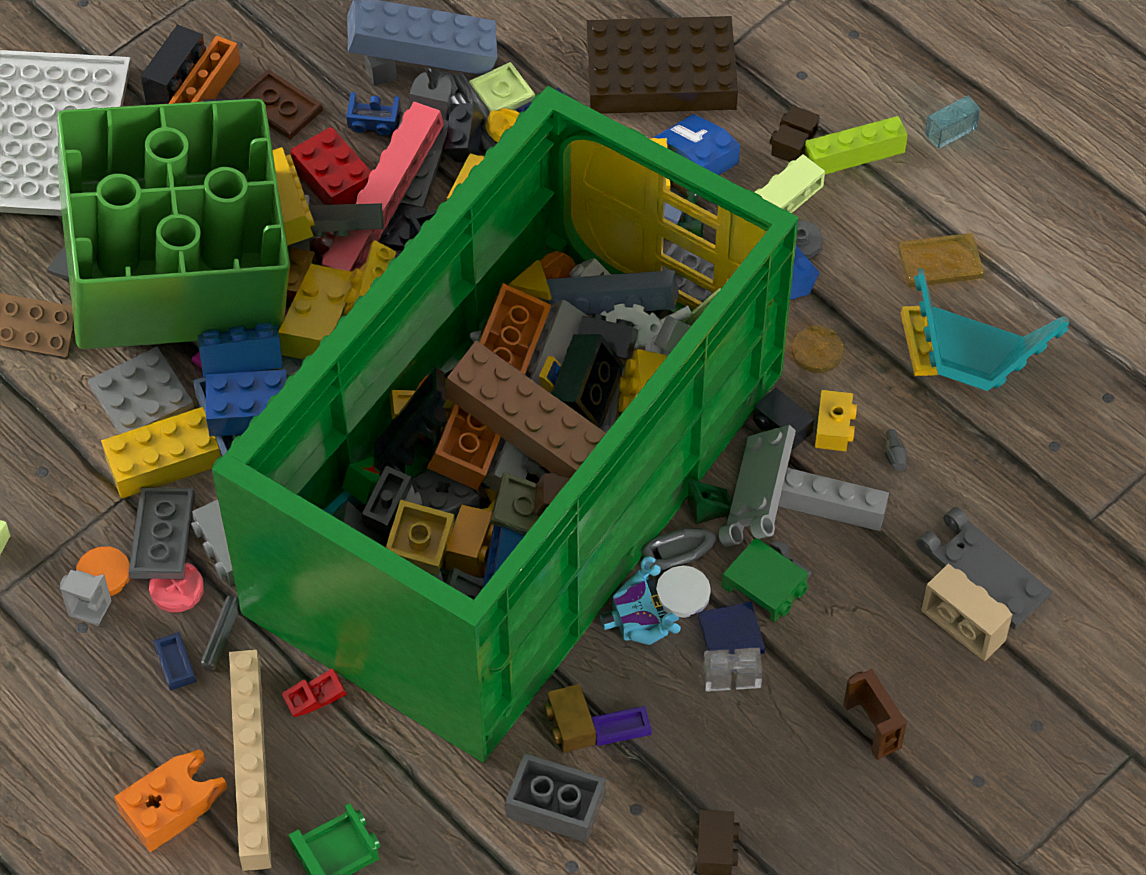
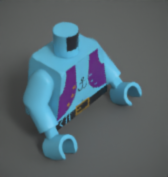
(639, 608)

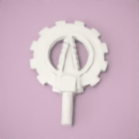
(647, 325)

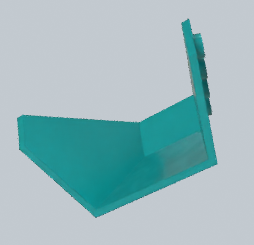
(977, 351)

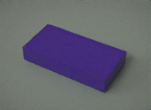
(621, 725)

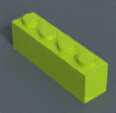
(857, 145)

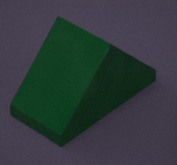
(707, 501)

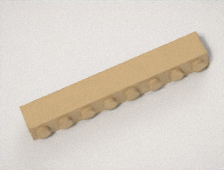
(249, 761)

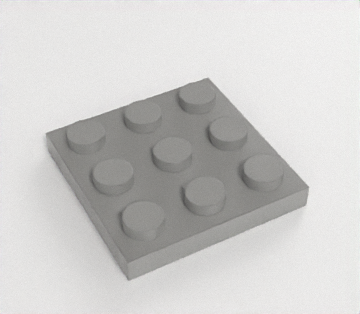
(140, 392)

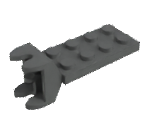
(441, 100)

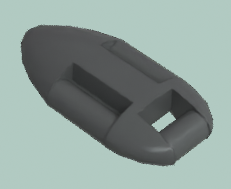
(679, 547)

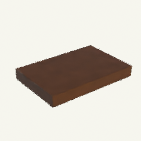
(286, 105)

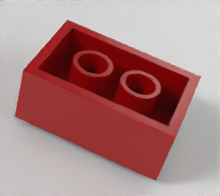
(330, 168)

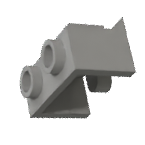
(85, 596)

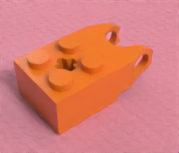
(168, 799)

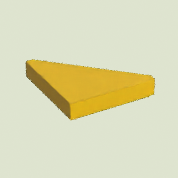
(533, 282)

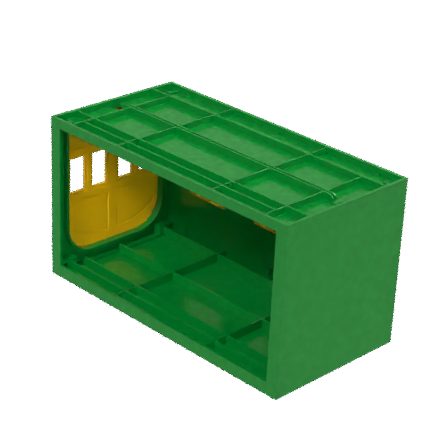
(419, 645)

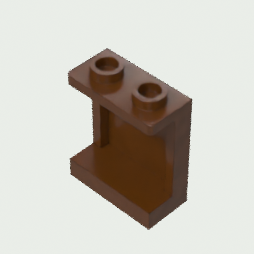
(890, 725)

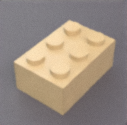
(966, 612)

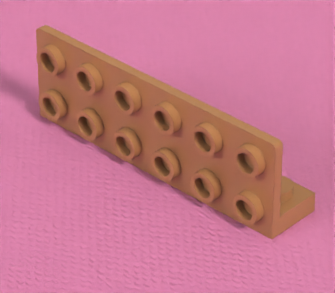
(35, 325)

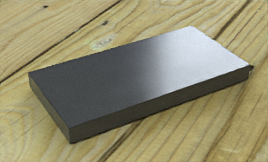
(162, 533)

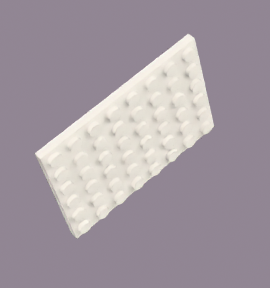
(31, 96)

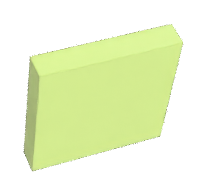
(502, 88)

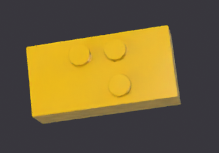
(314, 310)

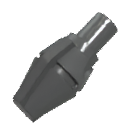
(437, 76)
(895, 451)

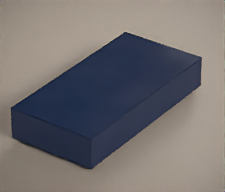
(174, 661)

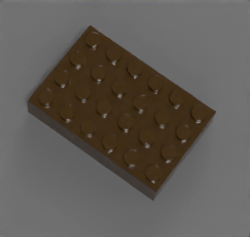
(661, 64)

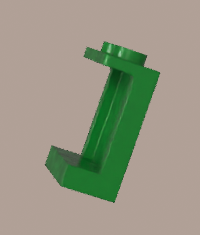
(766, 578)
(337, 846)

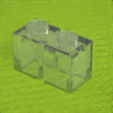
(720, 664)

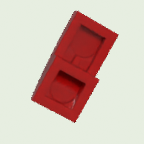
(310, 696)

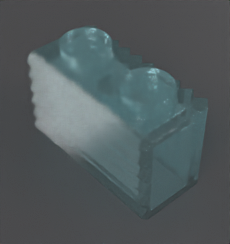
(952, 121)

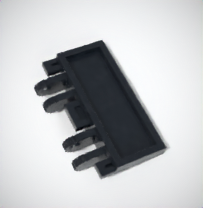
(418, 416)

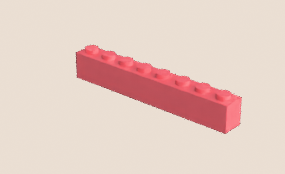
(388, 183)

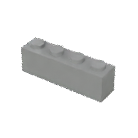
(834, 499)

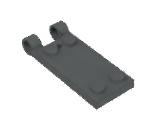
(986, 566)

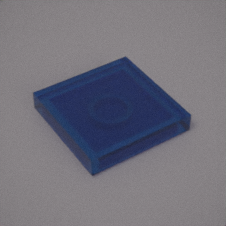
(731, 628)

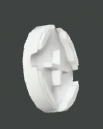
(683, 591)

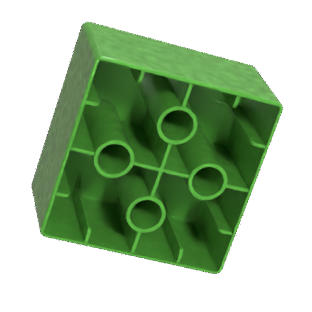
(170, 221)

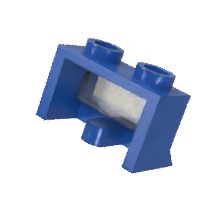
(373, 115)

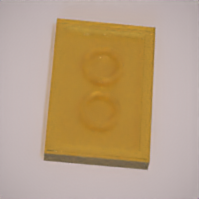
(942, 258)

